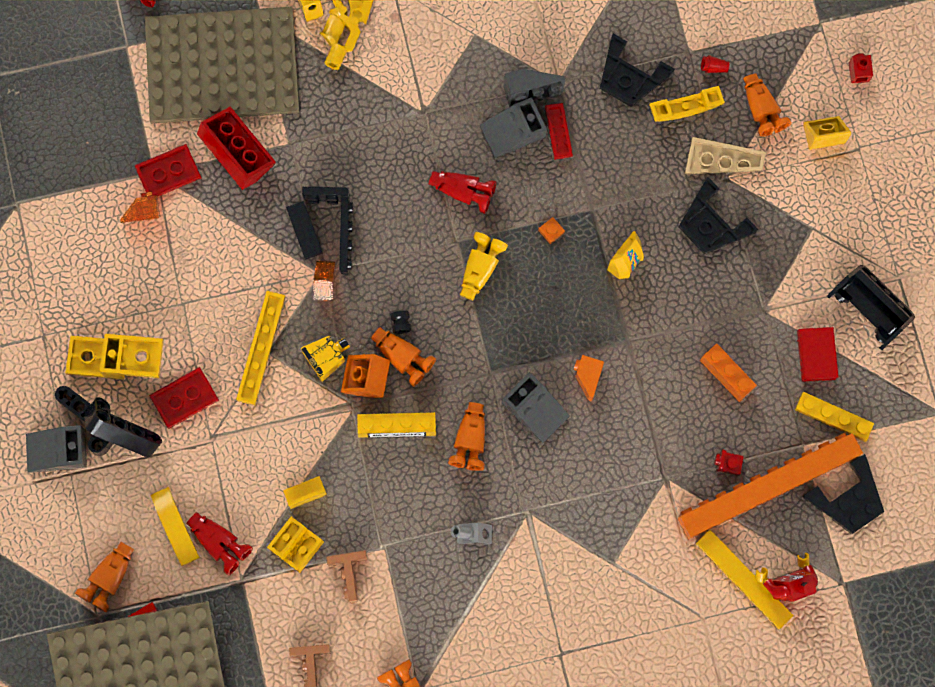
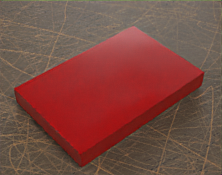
(168, 171)
(184, 398)

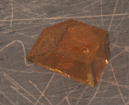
(142, 208)
(324, 280)

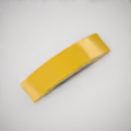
(687, 106)
(174, 526)

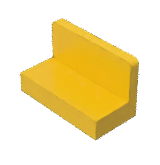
(304, 492)

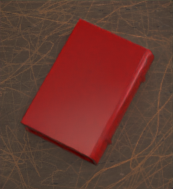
(817, 354)

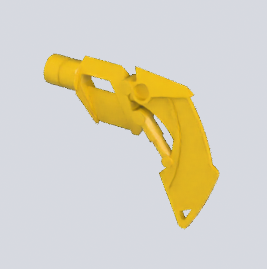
(335, 25)

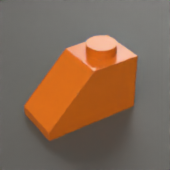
(588, 374)

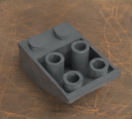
(527, 83)
(514, 128)
(535, 407)
(56, 449)

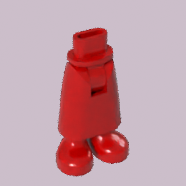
(464, 188)
(218, 542)

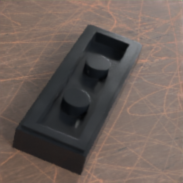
(304, 230)

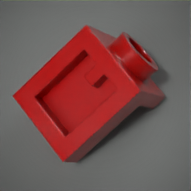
(729, 462)

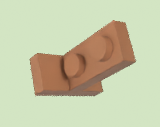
(347, 571)
(309, 663)

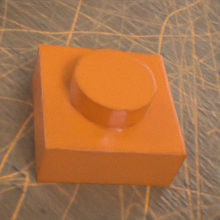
(551, 230)

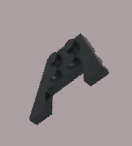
(626, 81)
(706, 227)
(856, 505)

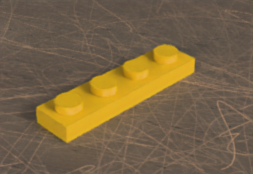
(834, 416)

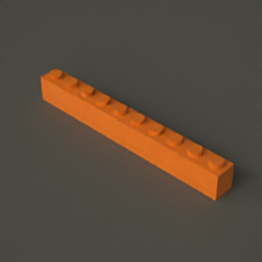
(770, 485)

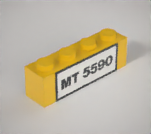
(396, 425)

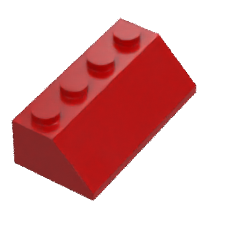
(235, 147)

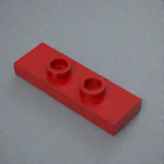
(558, 131)

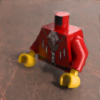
(791, 585)

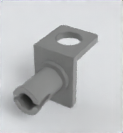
(472, 533)

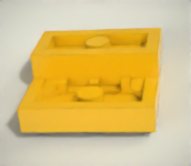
(295, 544)

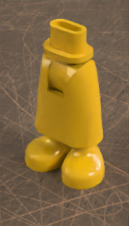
(480, 265)

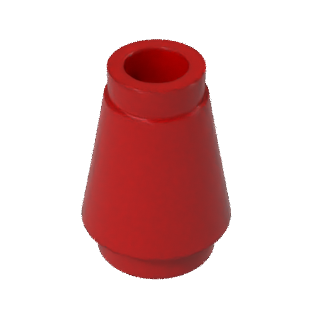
(714, 65)

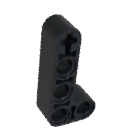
(76, 400)
(119, 431)

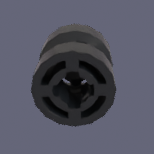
(400, 322)

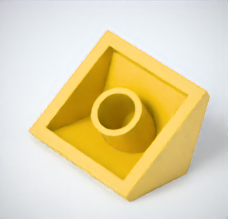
(826, 132)

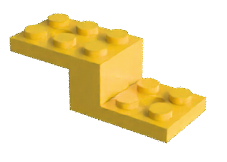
(114, 356)

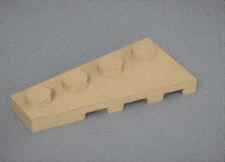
(718, 157)

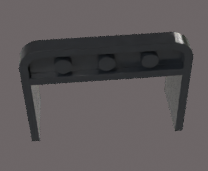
(875, 303)

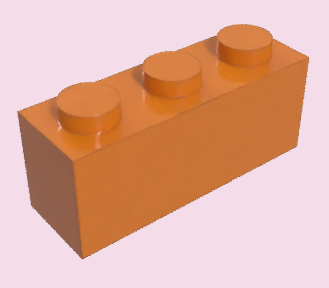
(728, 372)

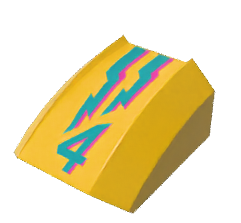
(626, 257)

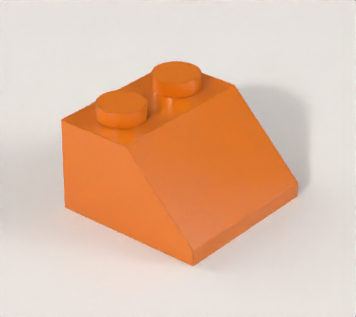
(365, 375)

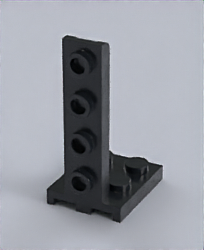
(332, 196)

